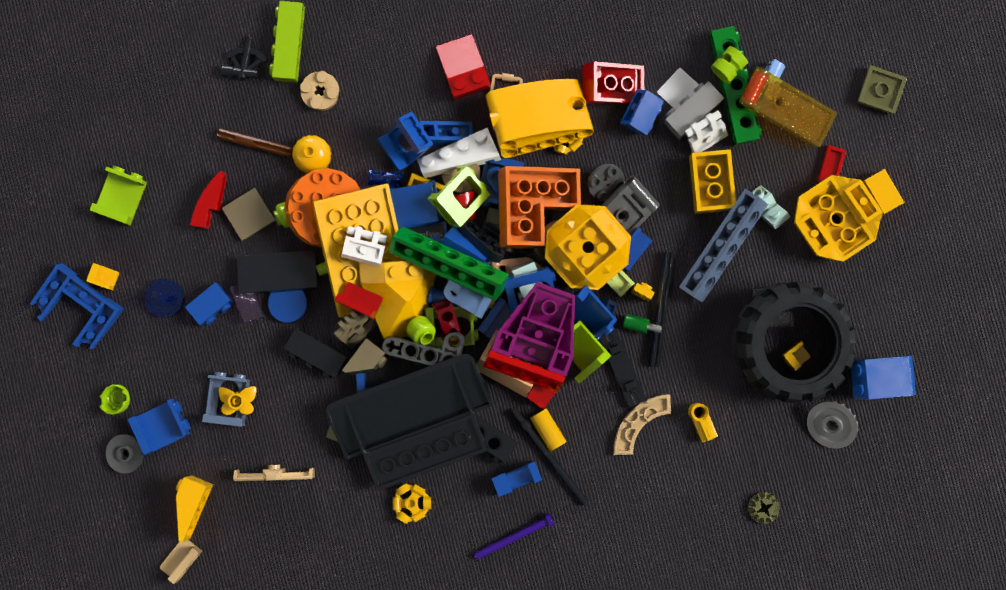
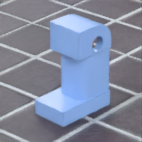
(467, 299)

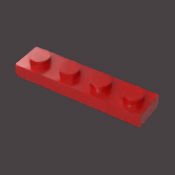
(524, 371)

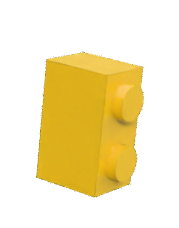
(883, 191)

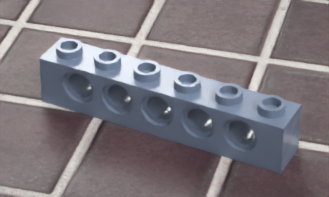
(723, 245)

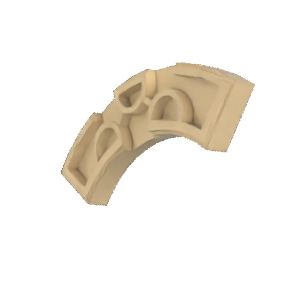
(636, 420)

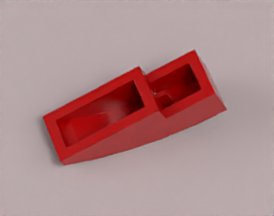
(209, 201)

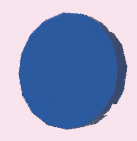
(287, 305)

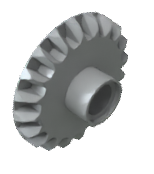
(828, 433)

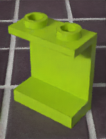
(120, 195)
(587, 352)

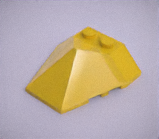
(403, 290)

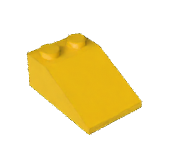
(190, 502)

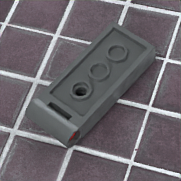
(634, 204)

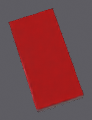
(831, 163)

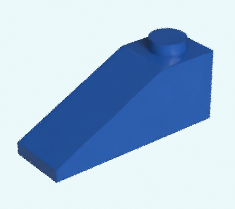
(446, 131)

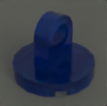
(164, 298)

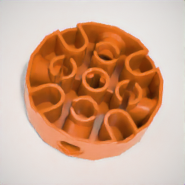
(309, 188)

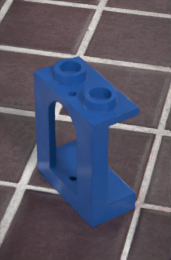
(414, 134)
(524, 279)

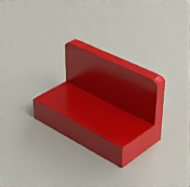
(360, 300)

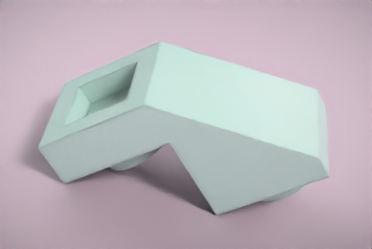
(773, 214)

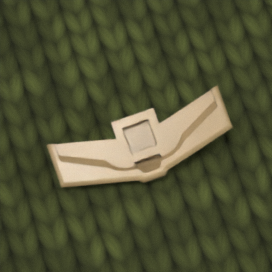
(273, 472)

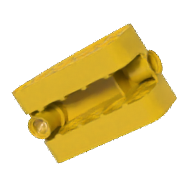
(538, 115)

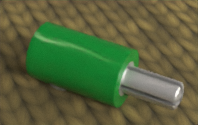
(640, 324)

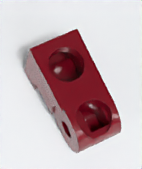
(446, 317)

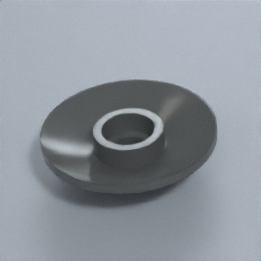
(117, 457)

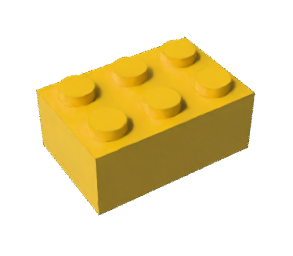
(712, 181)

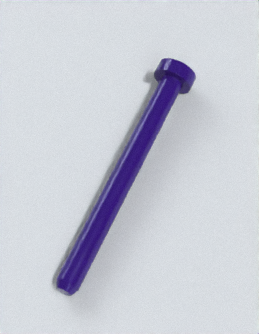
(515, 536)

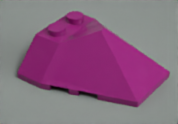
(540, 329)

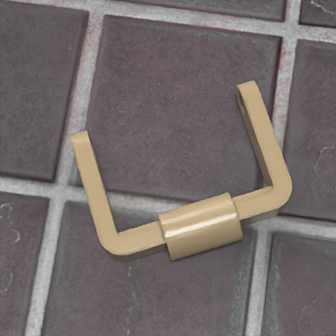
(505, 77)

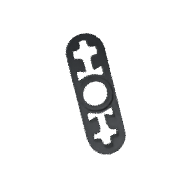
(482, 241)

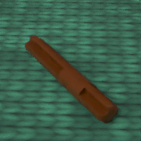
(253, 142)

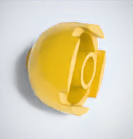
(311, 153)

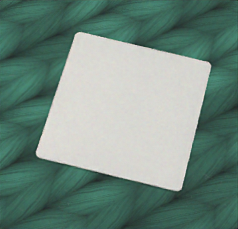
(677, 88)

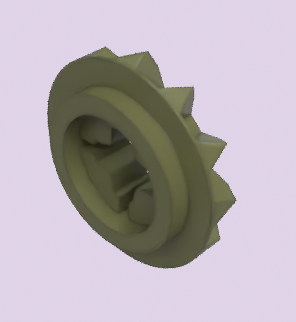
(755, 504)

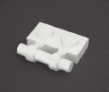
(709, 136)
(362, 250)

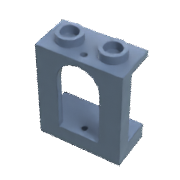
(213, 396)

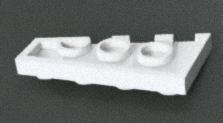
(467, 151)

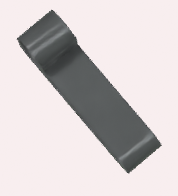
(421, 350)

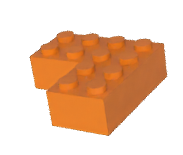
(525, 196)

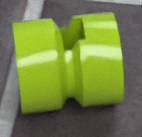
(727, 66)

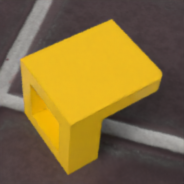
(102, 276)
(795, 356)

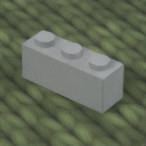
(693, 109)

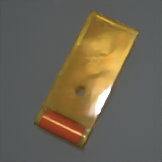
(795, 112)

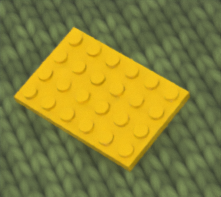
(365, 208)

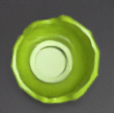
(114, 399)

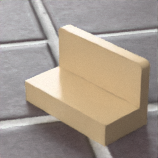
(180, 560)

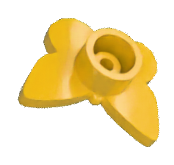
(237, 401)

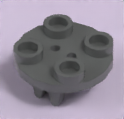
(604, 175)

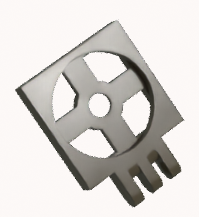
(347, 328)

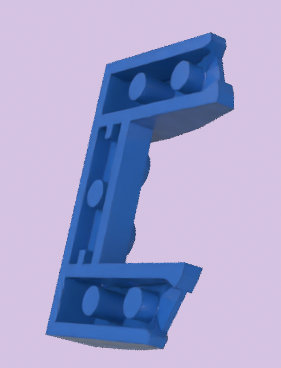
(65, 281)

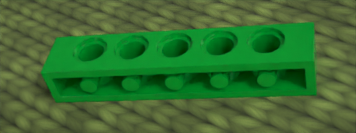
(739, 134)
(448, 263)

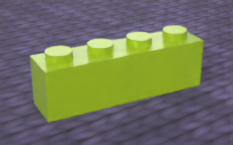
(288, 41)

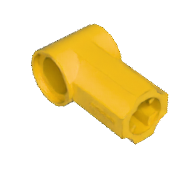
(703, 423)

